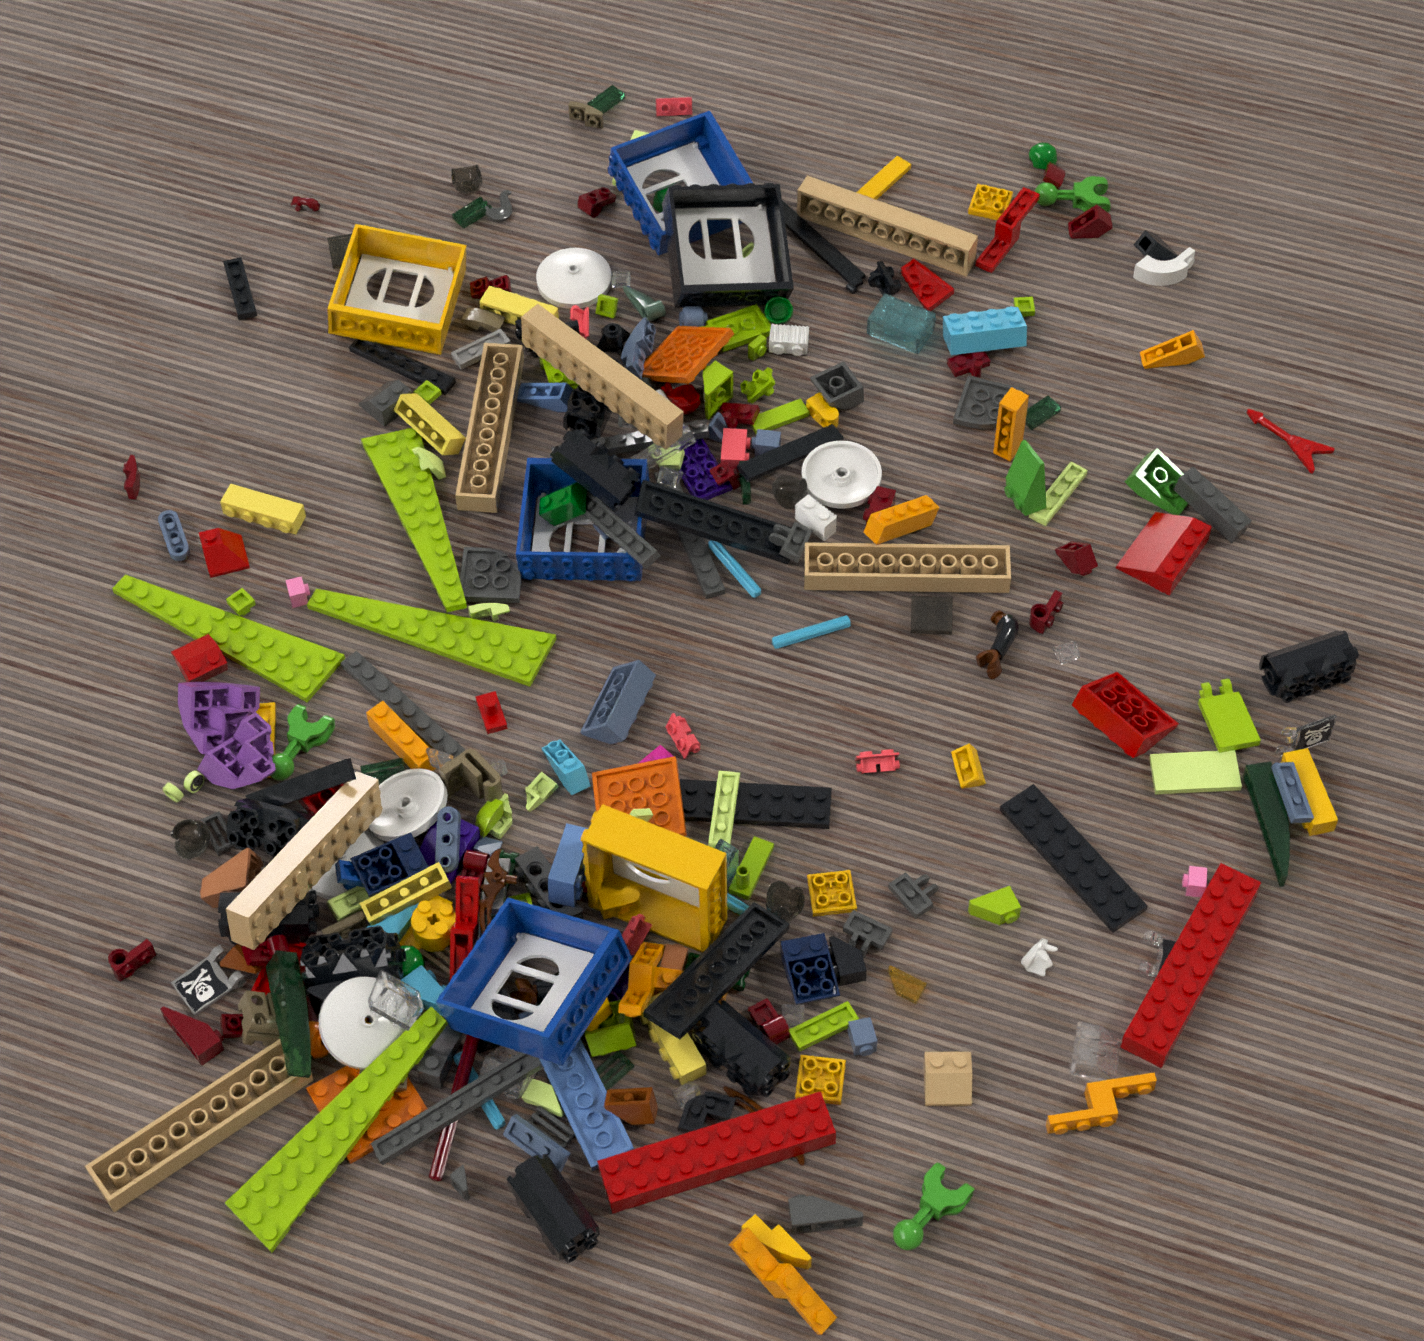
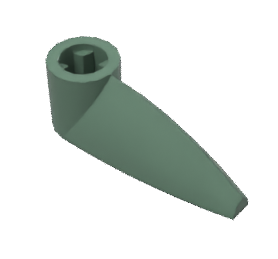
(644, 304)

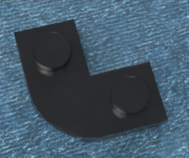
(704, 1106)

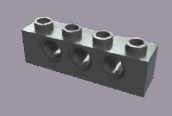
(535, 862)

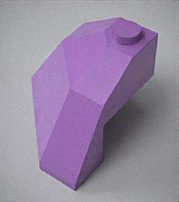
(215, 710)
(242, 758)

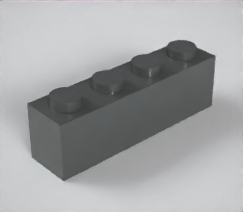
(1212, 505)

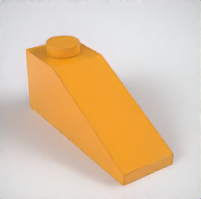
(1174, 352)

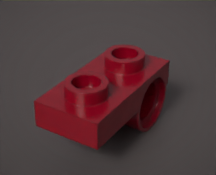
(593, 201)
(1043, 615)
(475, 864)
(265, 951)
(132, 960)
(769, 1022)

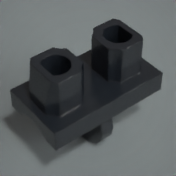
(883, 279)

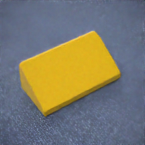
(968, 766)

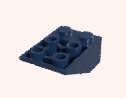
(389, 864)
(809, 968)

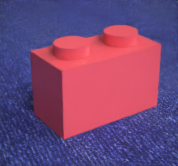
(734, 446)

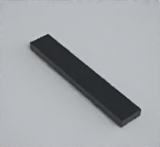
(402, 364)
(787, 453)
(306, 784)

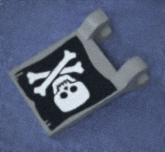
(207, 982)

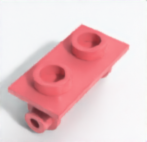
(674, 106)
(582, 318)
(678, 730)
(869, 761)
(636, 933)

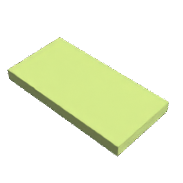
(1195, 772)

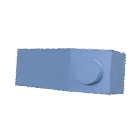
(545, 395)

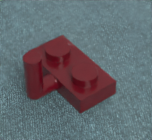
(968, 363)
(739, 414)

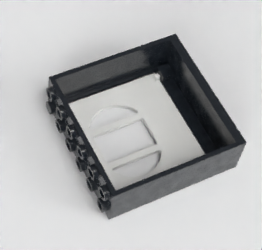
(727, 280)

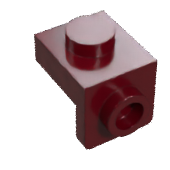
(723, 473)

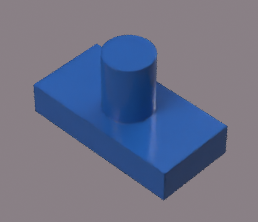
(347, 875)

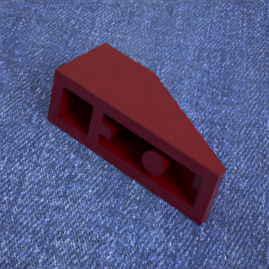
(195, 1035)

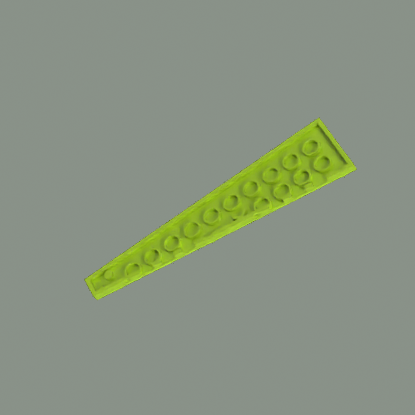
(417, 508)
(482, 644)
(270, 653)
(296, 1172)

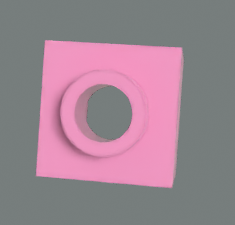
(297, 591)
(1195, 881)

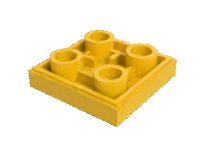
(989, 202)
(831, 893)
(821, 1075)

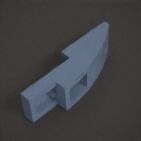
(638, 347)

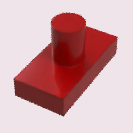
(491, 712)

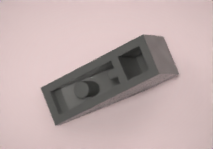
(439, 1058)
(815, 1214)

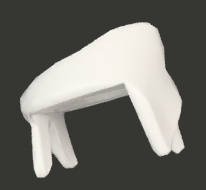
(1037, 959)

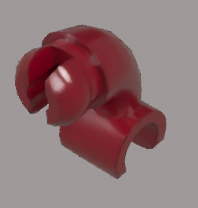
(307, 201)

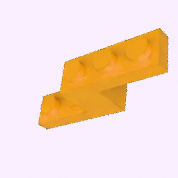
(641, 979)
(1101, 1103)
(783, 1281)

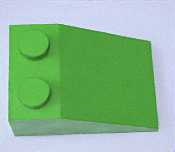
(1026, 480)
(1155, 482)

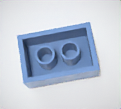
(567, 868)

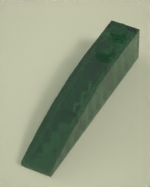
(1270, 815)
(290, 1011)

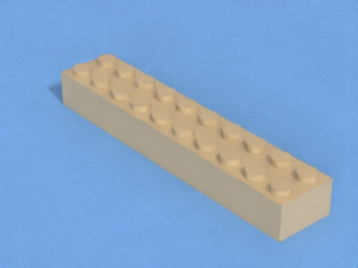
(887, 225)
(602, 377)
(490, 428)
(907, 567)
(303, 861)
(194, 1127)

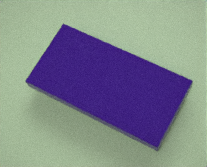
(696, 472)

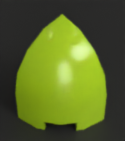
(489, 815)

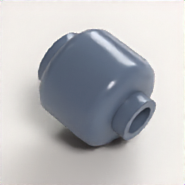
(692, 316)

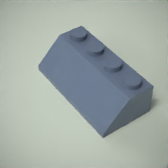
(619, 702)

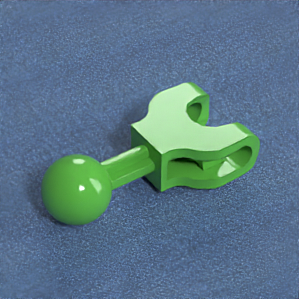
(1083, 195)
(302, 737)
(934, 1203)

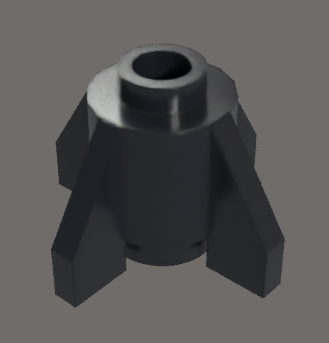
(613, 338)

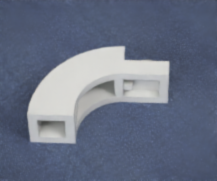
(1164, 272)

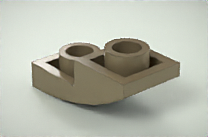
(586, 113)
(478, 317)

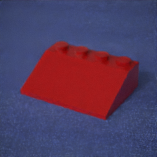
(1165, 550)
(1123, 714)

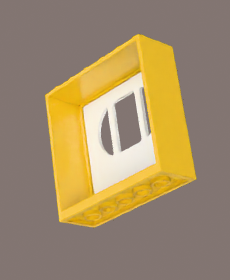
(388, 323)
(682, 909)

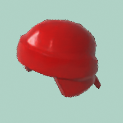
(683, 397)

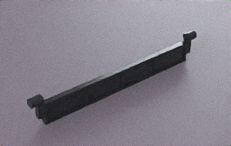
(823, 249)

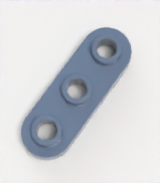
(172, 530)
(452, 829)

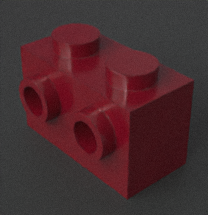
(879, 500)

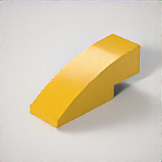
(779, 1243)

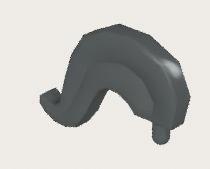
(502, 213)

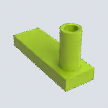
(751, 868)

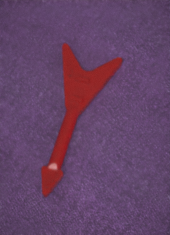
(1301, 447)

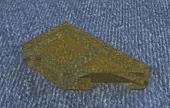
(906, 985)

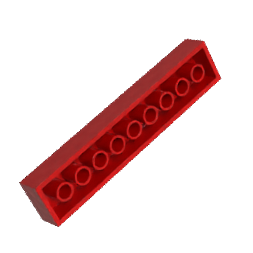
(1190, 965)
(716, 1152)

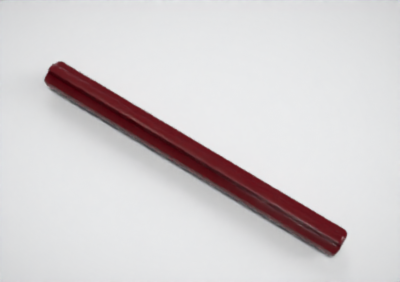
(447, 1133)

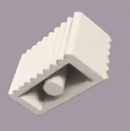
(789, 339)
(816, 517)

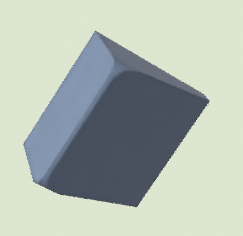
(716, 427)

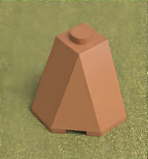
(231, 876)

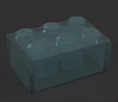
(901, 323)

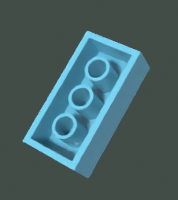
(984, 330)

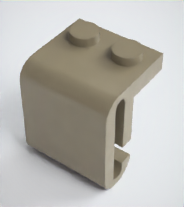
(475, 773)

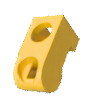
(821, 411)
(618, 902)

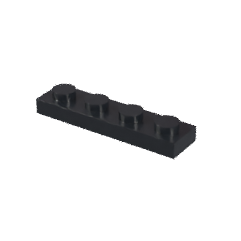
(240, 288)

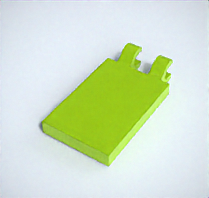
(745, 324)
(1227, 718)

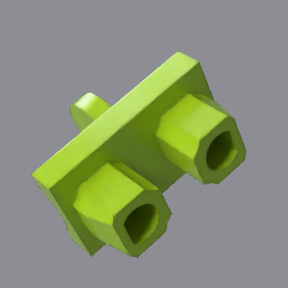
(760, 385)

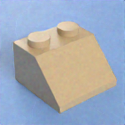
(948, 1078)

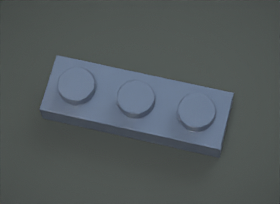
(1292, 792)
(535, 1142)

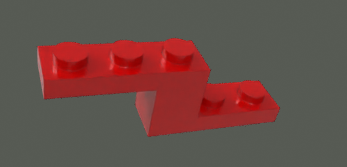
(1007, 230)
(466, 928)

